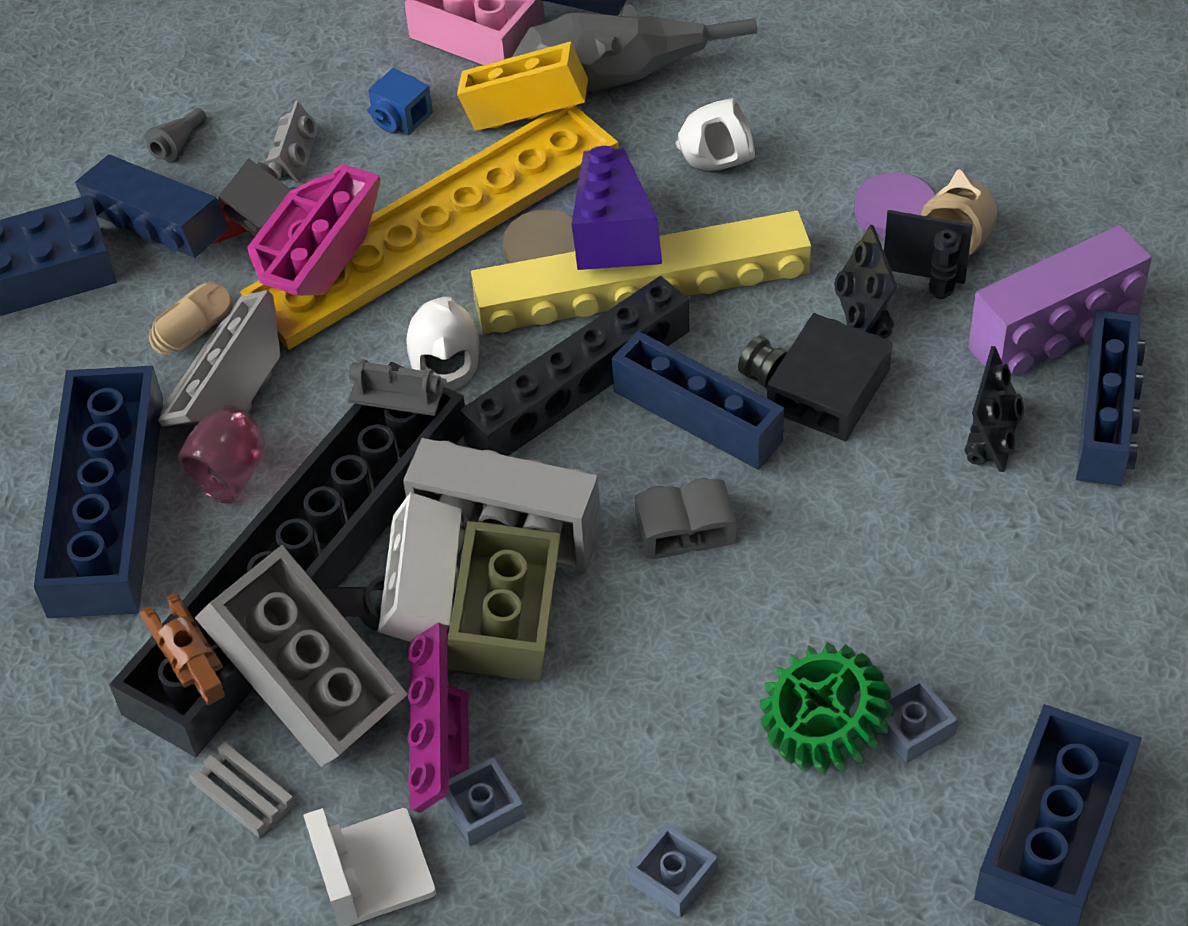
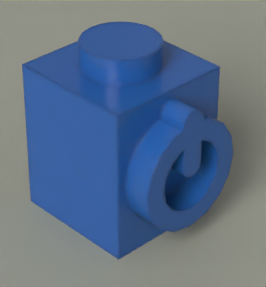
(399, 102)

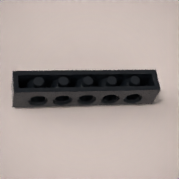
(571, 370)

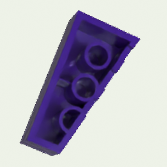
(613, 214)

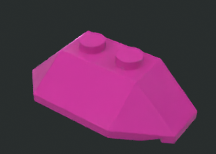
(315, 232)

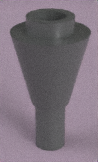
(169, 138)

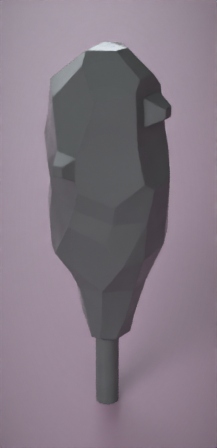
(627, 46)

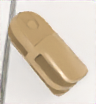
(190, 318)

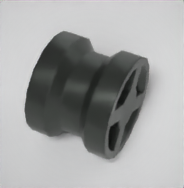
(760, 360)

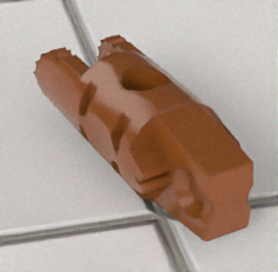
(186, 649)

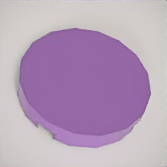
(889, 192)

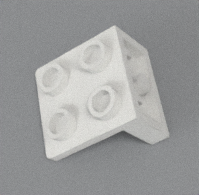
(370, 865)

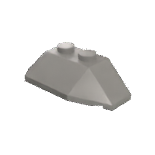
(230, 364)

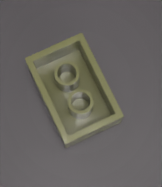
(502, 601)

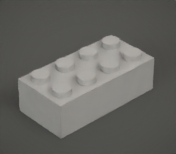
(512, 494)
(301, 656)

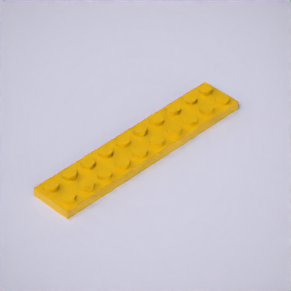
(445, 217)

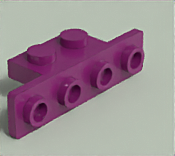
(437, 721)

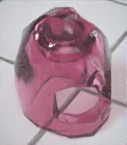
(228, 444)

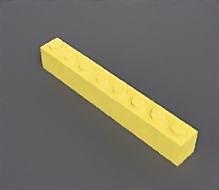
(691, 261)

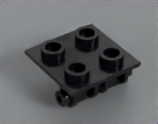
(928, 249)
(867, 287)
(994, 415)

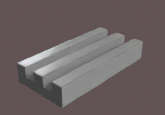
(216, 766)

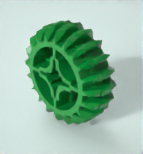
(820, 733)

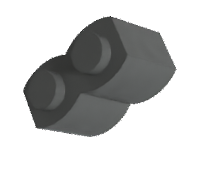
(685, 518)

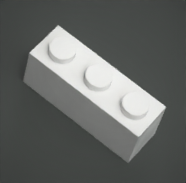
(420, 567)

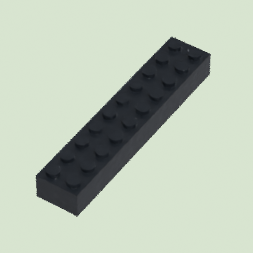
(324, 520)

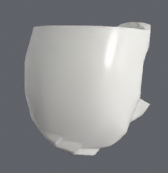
(716, 136)
(441, 331)

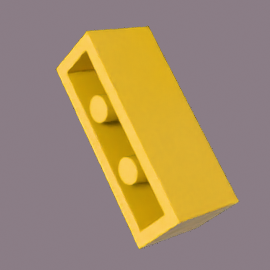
(523, 86)

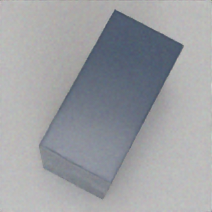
(918, 720)
(483, 801)
(673, 869)

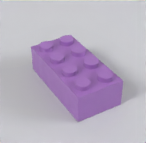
(1055, 300)

